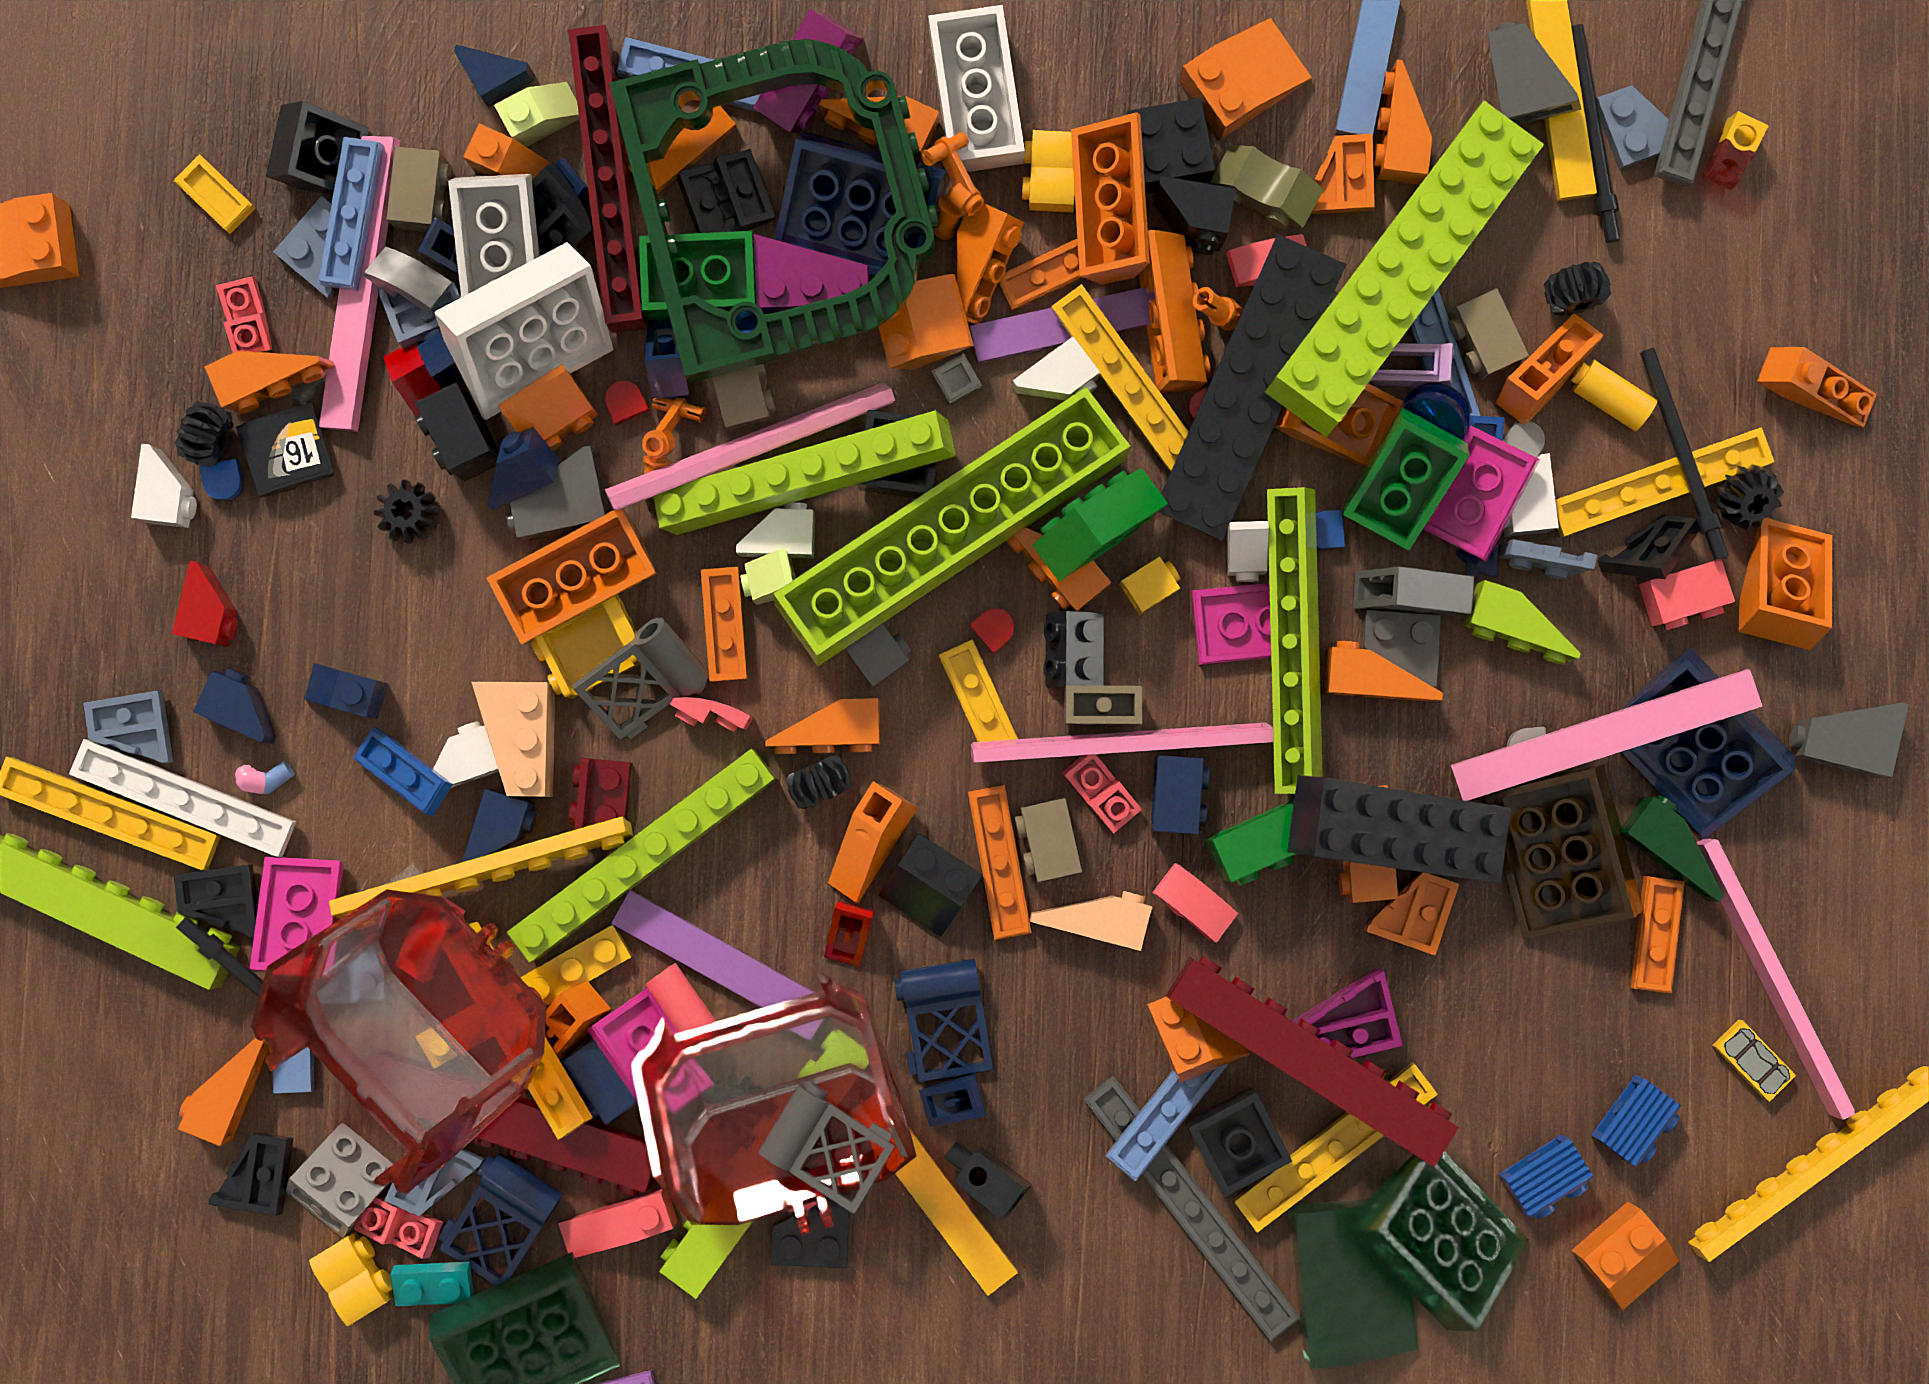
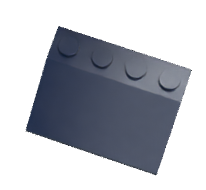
(842, 201)
(1713, 767)

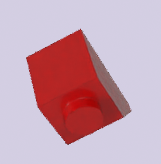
(205, 608)

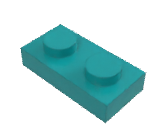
(431, 1283)

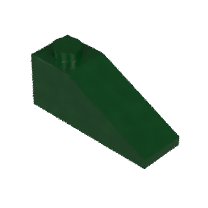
(1669, 842)

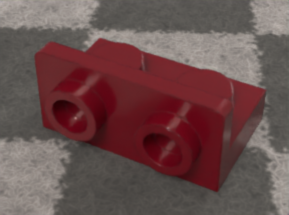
(601, 791)

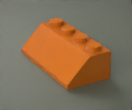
(1110, 199)
(1173, 327)
(572, 575)

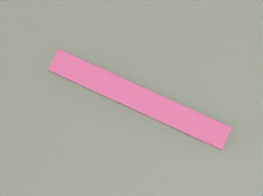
(356, 316)
(749, 446)
(1607, 735)
(1121, 742)
(1776, 983)

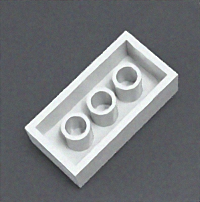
(977, 86)
(492, 227)

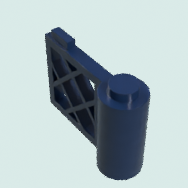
(940, 989)
(510, 1191)

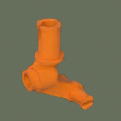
(962, 195)
(1221, 309)
(661, 441)

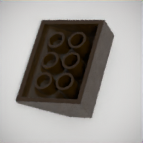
(1566, 854)

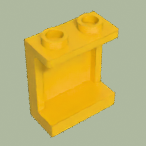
(584, 644)

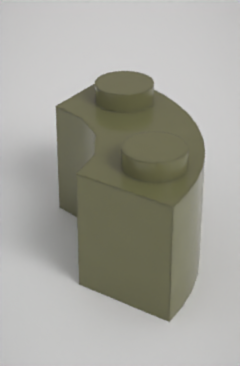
(1267, 186)

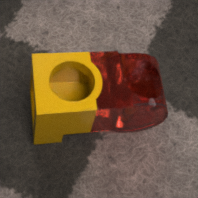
(1735, 150)

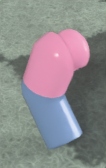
(263, 783)

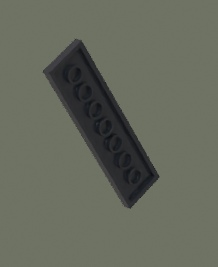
(1236, 410)

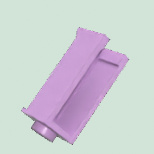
(1412, 378)

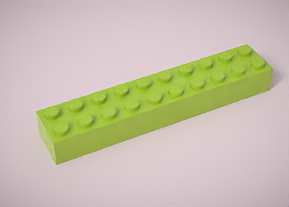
(1404, 269)
(951, 526)

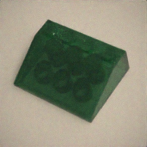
(1441, 1240)
(1345, 1295)
(526, 1331)

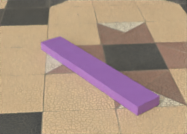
(1043, 329)
(705, 952)

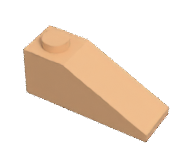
(1106, 919)

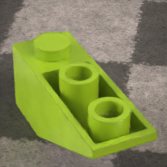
(1512, 617)

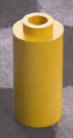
(1613, 394)

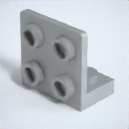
(339, 1179)

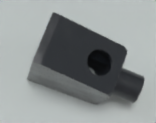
(1003, 1185)

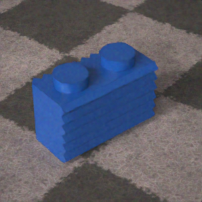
(1637, 1121)
(1547, 1177)

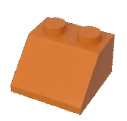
(927, 325)
(552, 406)
(1191, 1042)
(1626, 1254)

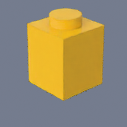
(1151, 584)

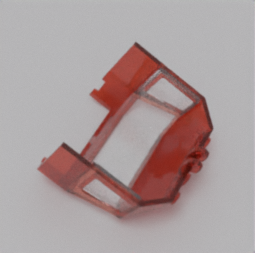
(410, 1021)
(722, 1087)

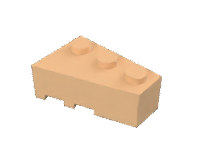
(521, 733)

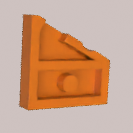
(1347, 176)
(1417, 914)

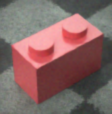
(1686, 593)

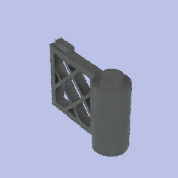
(664, 658)
(799, 1131)

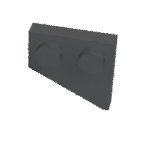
(1405, 640)

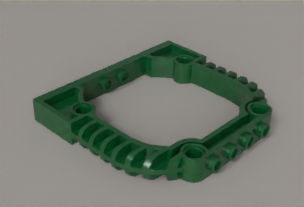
(652, 118)

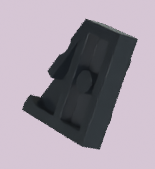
(1653, 550)
(220, 896)
(258, 1177)
(817, 1249)

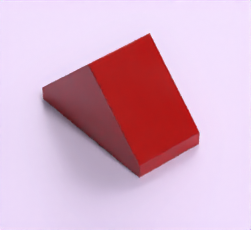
(410, 375)
(848, 933)

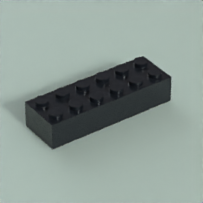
(1398, 829)

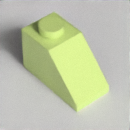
(538, 112)
(767, 575)

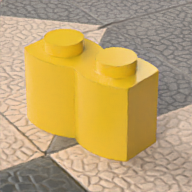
(1051, 172)
(352, 1278)

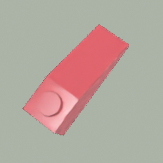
(619, 1223)

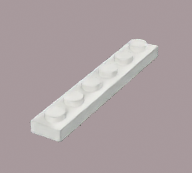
(182, 798)

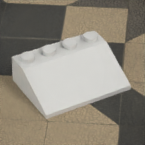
(525, 327)

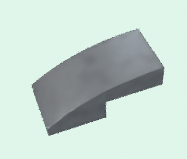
(409, 277)

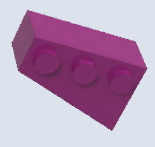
(796, 105)
(799, 276)
(1358, 1016)

